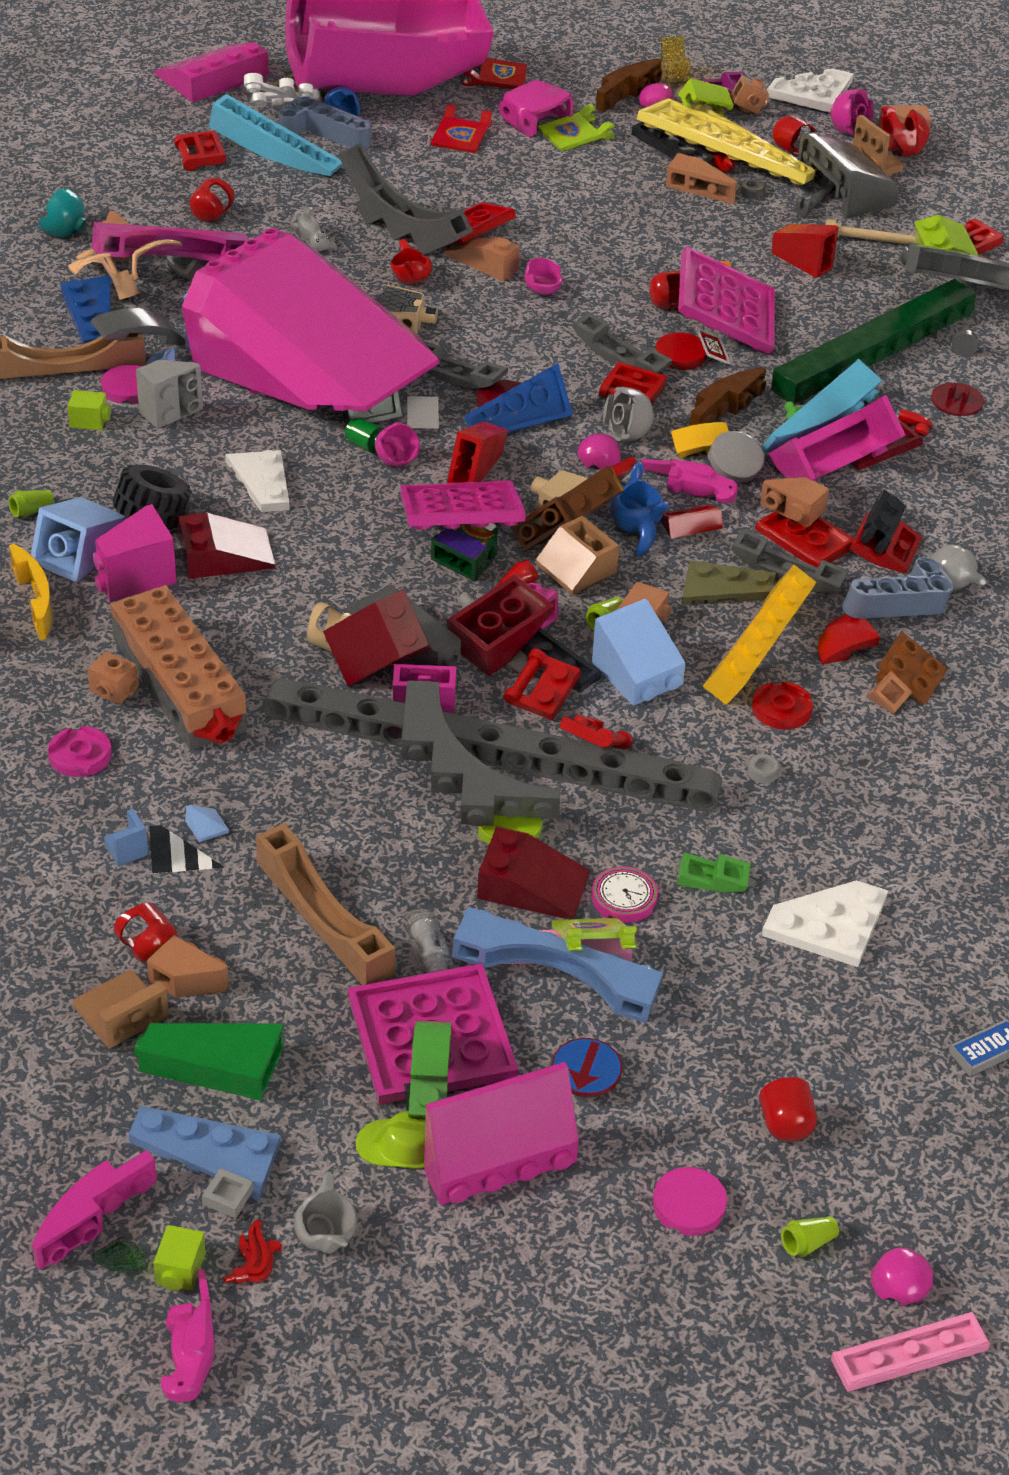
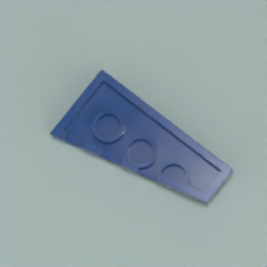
(87, 300)
(528, 404)

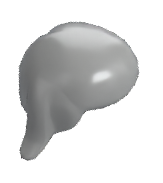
(959, 565)
(325, 1218)

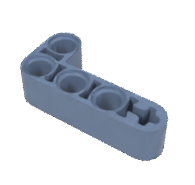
(325, 121)
(919, 594)

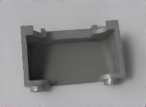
(856, 177)

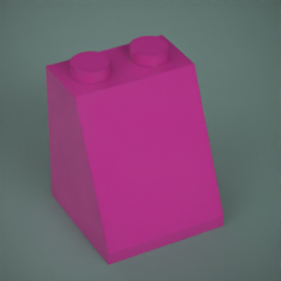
(135, 556)

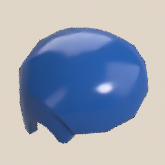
(343, 99)

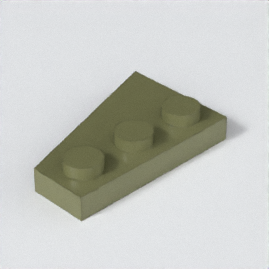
(717, 582)

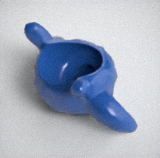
(638, 509)

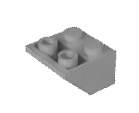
(169, 391)

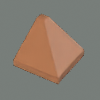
(889, 693)

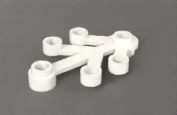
(280, 95)

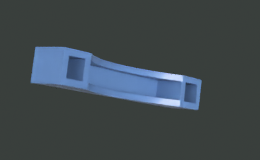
(493, 941)

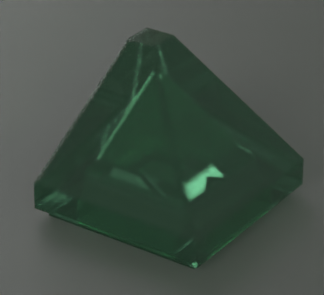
(120, 1256)

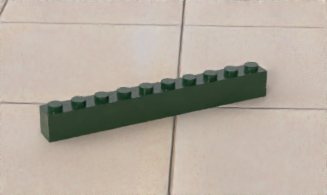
(873, 340)

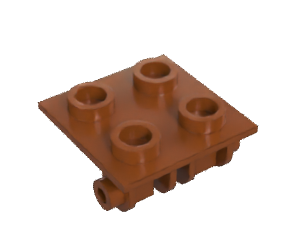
(912, 666)

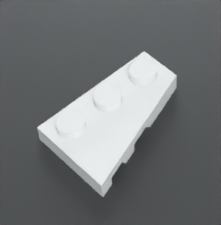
(263, 478)

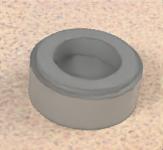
(763, 768)

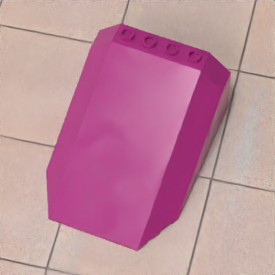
(298, 328)

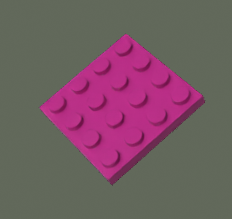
(727, 300)
(461, 504)
(462, 995)

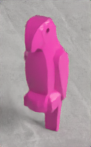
(694, 479)
(190, 1346)

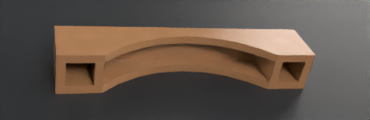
(100, 354)
(356, 944)

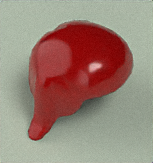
(410, 264)

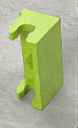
(706, 94)

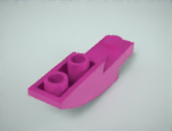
(80, 1210)

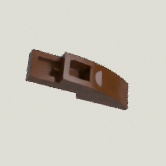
(627, 81)
(728, 395)
(580, 501)

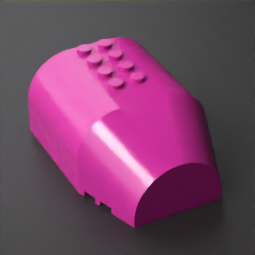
(384, 43)

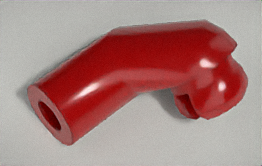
(723, 163)
(921, 423)

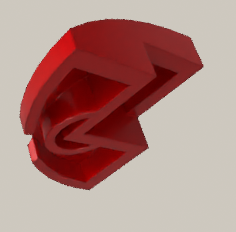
(844, 636)

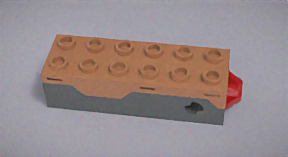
(179, 667)

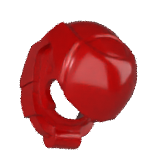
(905, 137)

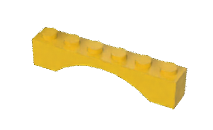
(760, 635)

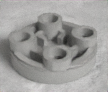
(736, 456)

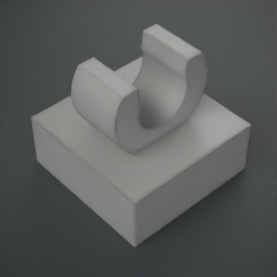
(227, 1193)

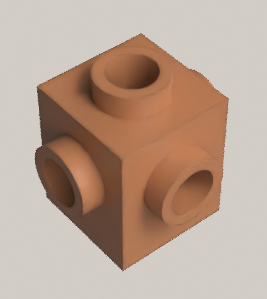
(750, 94)
(113, 677)

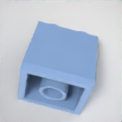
(68, 534)
(637, 653)

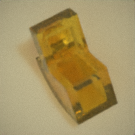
(674, 64)

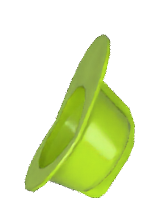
(393, 1142)

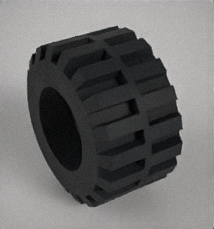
(152, 485)

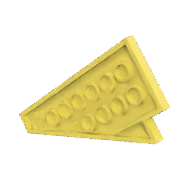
(720, 134)

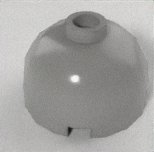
(630, 411)

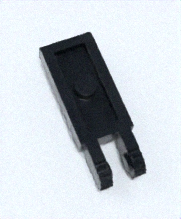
(883, 520)

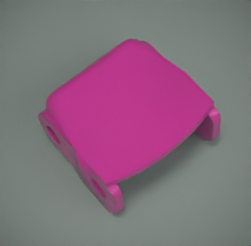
(533, 102)

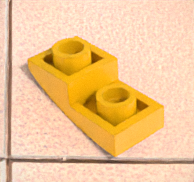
(697, 437)

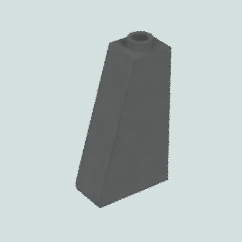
(444, 643)

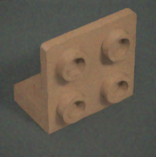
(874, 144)
(122, 1007)

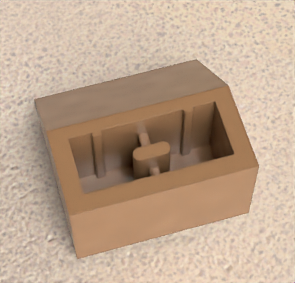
(579, 555)

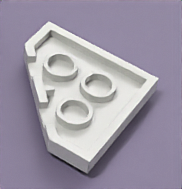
(811, 89)
(829, 921)

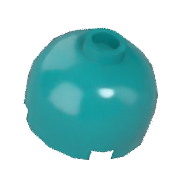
(64, 214)

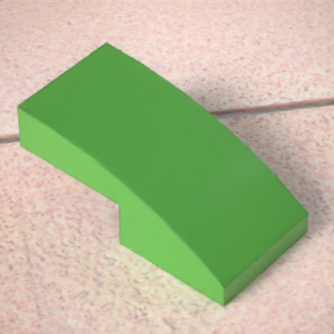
(722, 875)

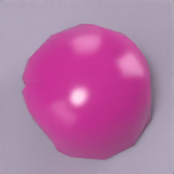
(655, 93)
(543, 276)
(397, 445)
(599, 450)
(902, 1276)

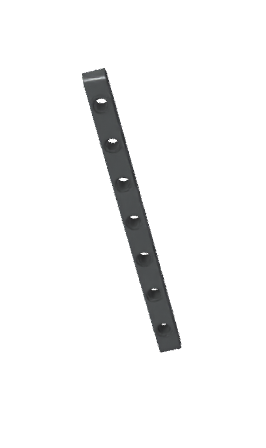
(502, 746)

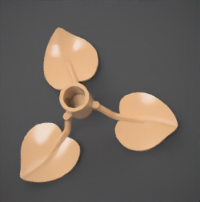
(123, 281)

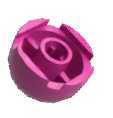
(847, 108)

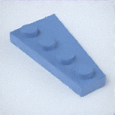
(207, 1145)

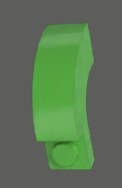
(429, 1065)

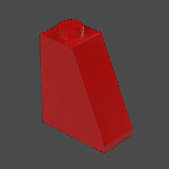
(807, 247)
(476, 452)

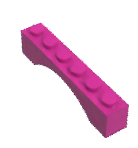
(124, 239)

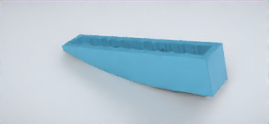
(269, 138)
(834, 402)

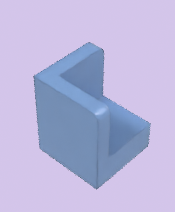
(128, 843)

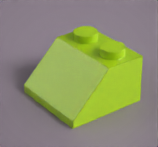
(944, 234)

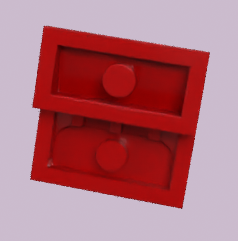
(898, 552)

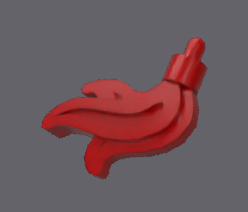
(257, 1256)

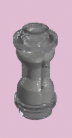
(424, 931)

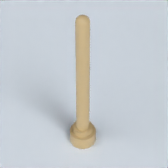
(871, 234)

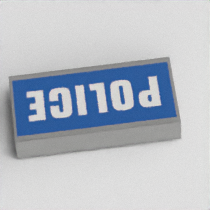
(982, 1048)

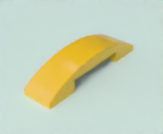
(29, 570)

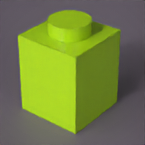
(88, 410)
(179, 1258)

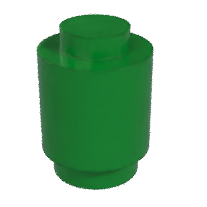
(362, 434)

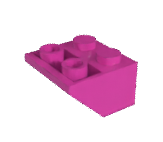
(443, 674)

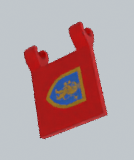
(498, 74)
(461, 133)

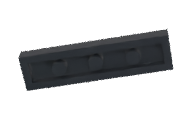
(669, 144)

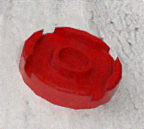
(683, 349)
(790, 709)

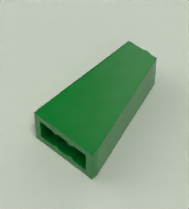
(213, 1055)

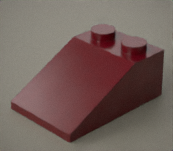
(222, 546)
(500, 623)
(376, 638)
(530, 875)

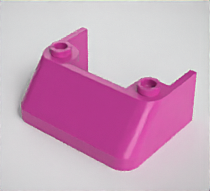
(839, 442)

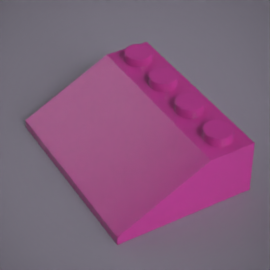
(215, 70)
(500, 1134)

